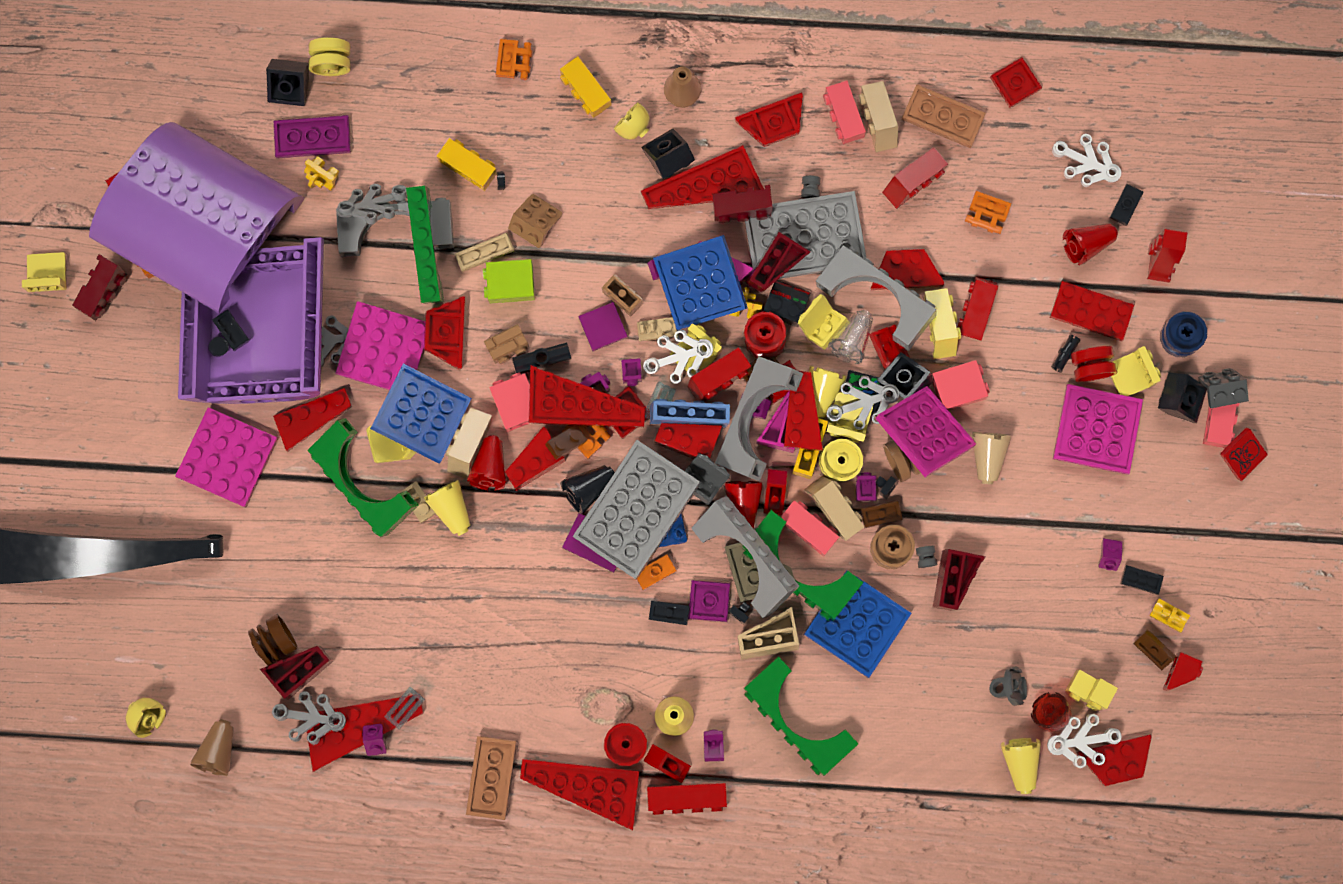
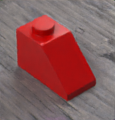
(775, 491)
(1183, 670)
(667, 763)

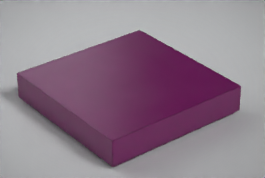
(603, 326)
(709, 601)

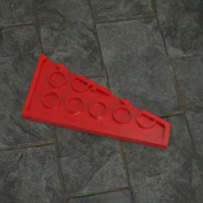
(697, 185)
(571, 403)
(339, 743)
(597, 789)

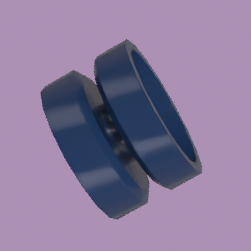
(1193, 335)

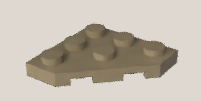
(744, 572)

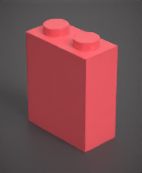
(960, 385)
(512, 400)

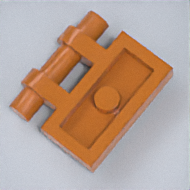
(507, 59)
(990, 207)
(591, 446)

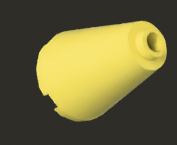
(826, 387)
(450, 507)
(674, 726)
(1022, 762)

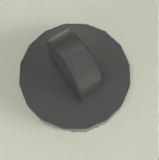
(1013, 686)

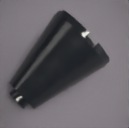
(586, 487)

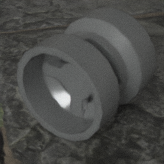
(810, 186)
(923, 553)

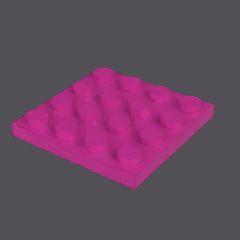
(379, 345)
(1097, 429)
(925, 431)
(226, 457)

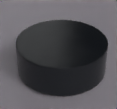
(500, 180)
(218, 346)

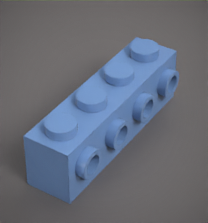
(689, 413)

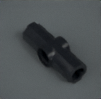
(554, 355)

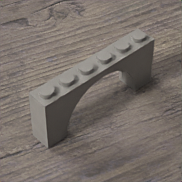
(353, 229)
(851, 268)
(764, 380)
(774, 579)

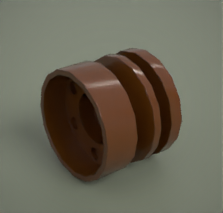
(271, 640)

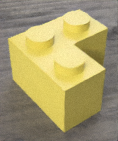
(1093, 691)

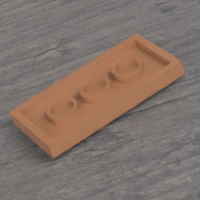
(943, 116)
(491, 778)

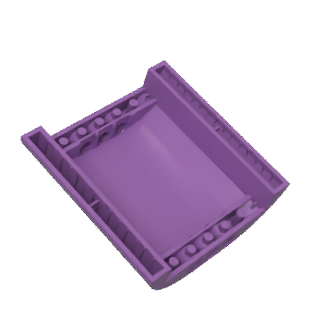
(190, 213)
(280, 311)

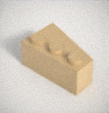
(880, 116)
(467, 442)
(835, 507)
(770, 637)

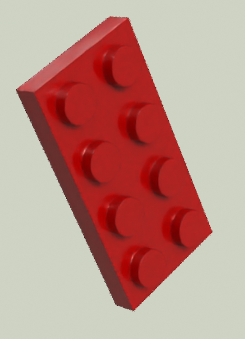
(1092, 311)

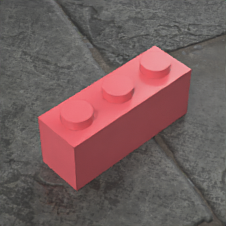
(844, 112)
(1220, 425)
(810, 527)

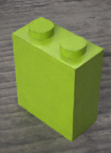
(509, 281)

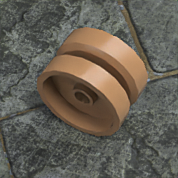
(899, 461)
(903, 543)

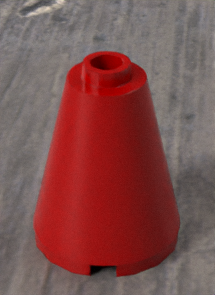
(1088, 241)
(489, 465)
(745, 497)

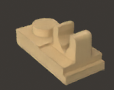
(656, 328)
(423, 511)

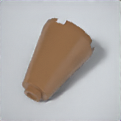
(682, 87)
(215, 750)

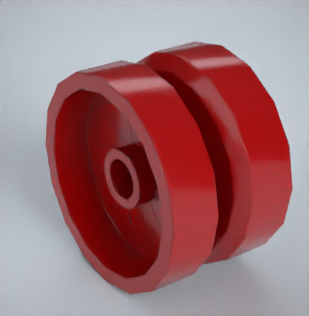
(765, 335)
(1094, 363)
(619, 754)

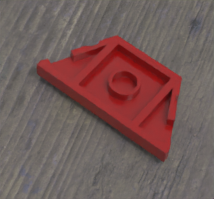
(773, 121)
(911, 268)
(445, 332)
(1122, 760)

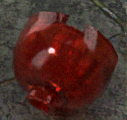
(1051, 712)

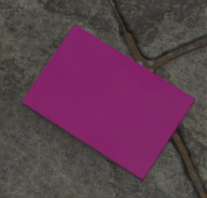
(581, 550)

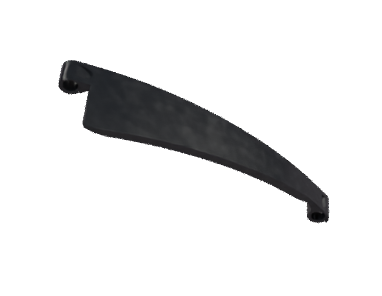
(52, 556)

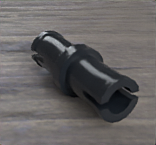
(1065, 353)

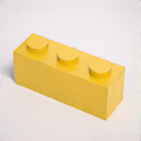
(585, 87)
(467, 163)
(807, 459)

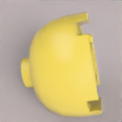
(633, 123)
(144, 716)

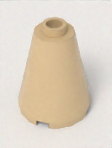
(990, 454)

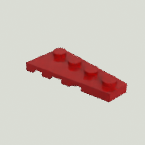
(310, 417)
(802, 418)

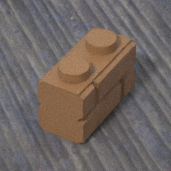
(622, 295)
(506, 344)

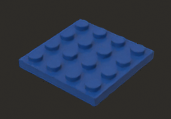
(700, 282)
(421, 413)
(861, 629)

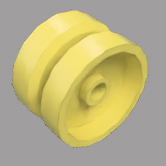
(329, 56)
(829, 460)

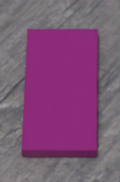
(312, 136)

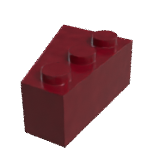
(742, 205)
(776, 261)
(100, 288)
(955, 577)
(296, 671)

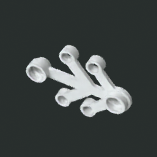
(1089, 162)
(682, 355)
(1081, 741)

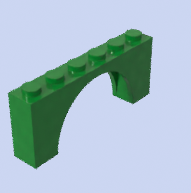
(420, 218)
(331, 454)
(827, 598)
(821, 753)

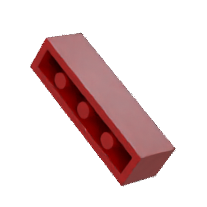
(687, 797)

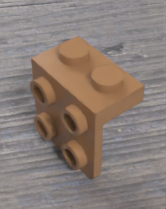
(534, 220)

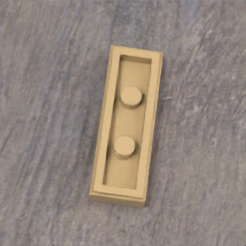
(484, 252)

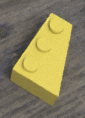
(943, 326)

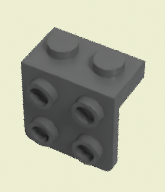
(1225, 387)
(710, 476)

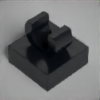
(886, 486)
(739, 613)

